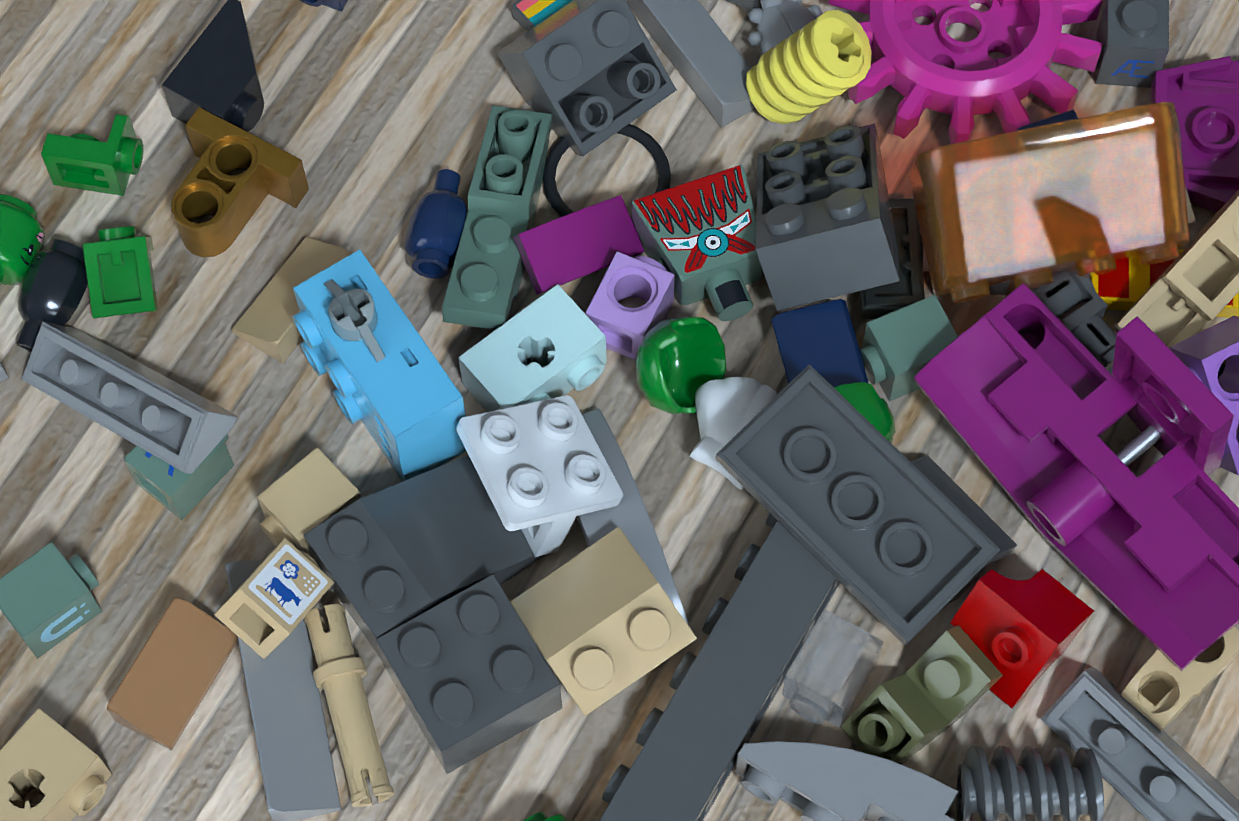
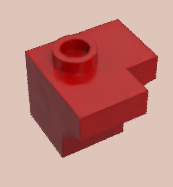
(1021, 627)

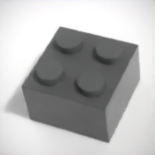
(470, 673)

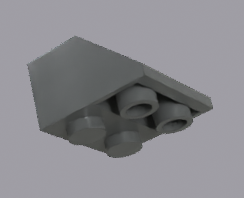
(588, 71)

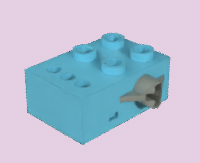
(379, 366)

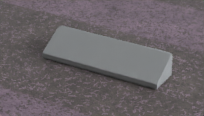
(699, 54)
(126, 396)
(288, 722)
(1136, 755)

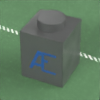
(1133, 42)

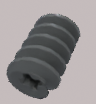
(1030, 785)

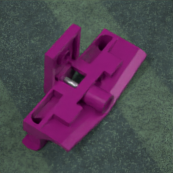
(1034, 416)

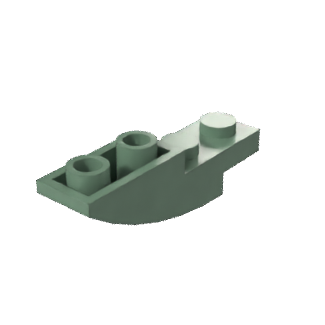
(500, 206)

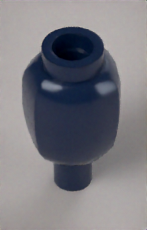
(437, 227)

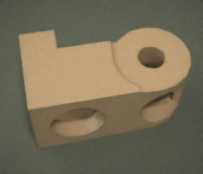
(1164, 691)

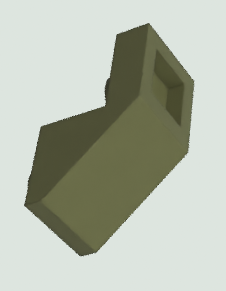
(924, 701)

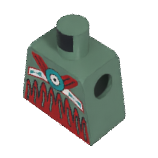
(705, 239)

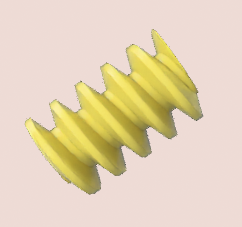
(809, 68)

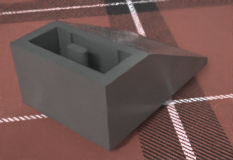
(824, 217)

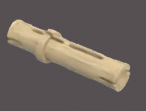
(341, 678)

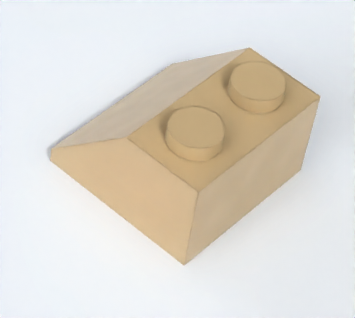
(602, 621)

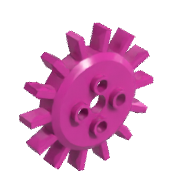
(974, 83)

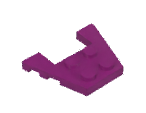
(1209, 126)

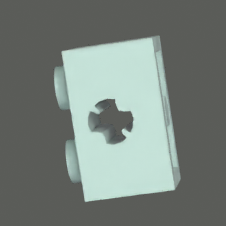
(543, 333)

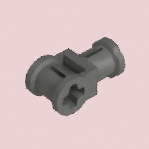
(1081, 311)

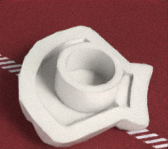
(722, 412)

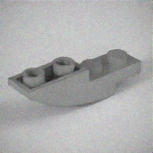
(841, 783)

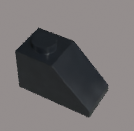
(218, 73)

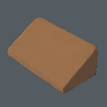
(172, 673)

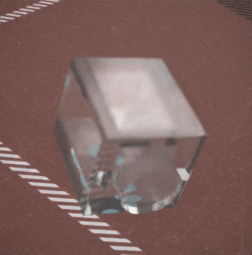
(831, 670)

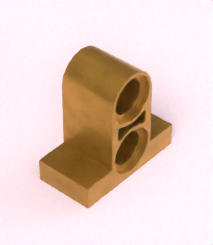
(230, 198)

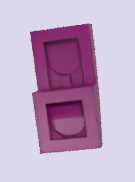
(577, 244)

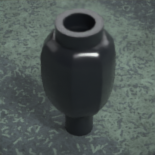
(51, 289)

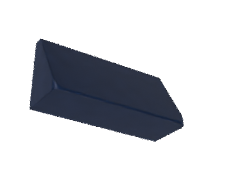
(822, 338)

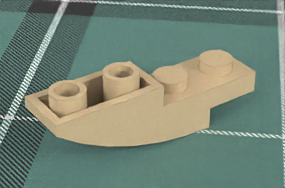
(1195, 283)

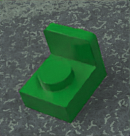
(95, 165)
(120, 273)

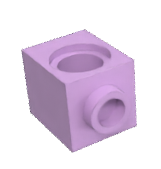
(631, 278)

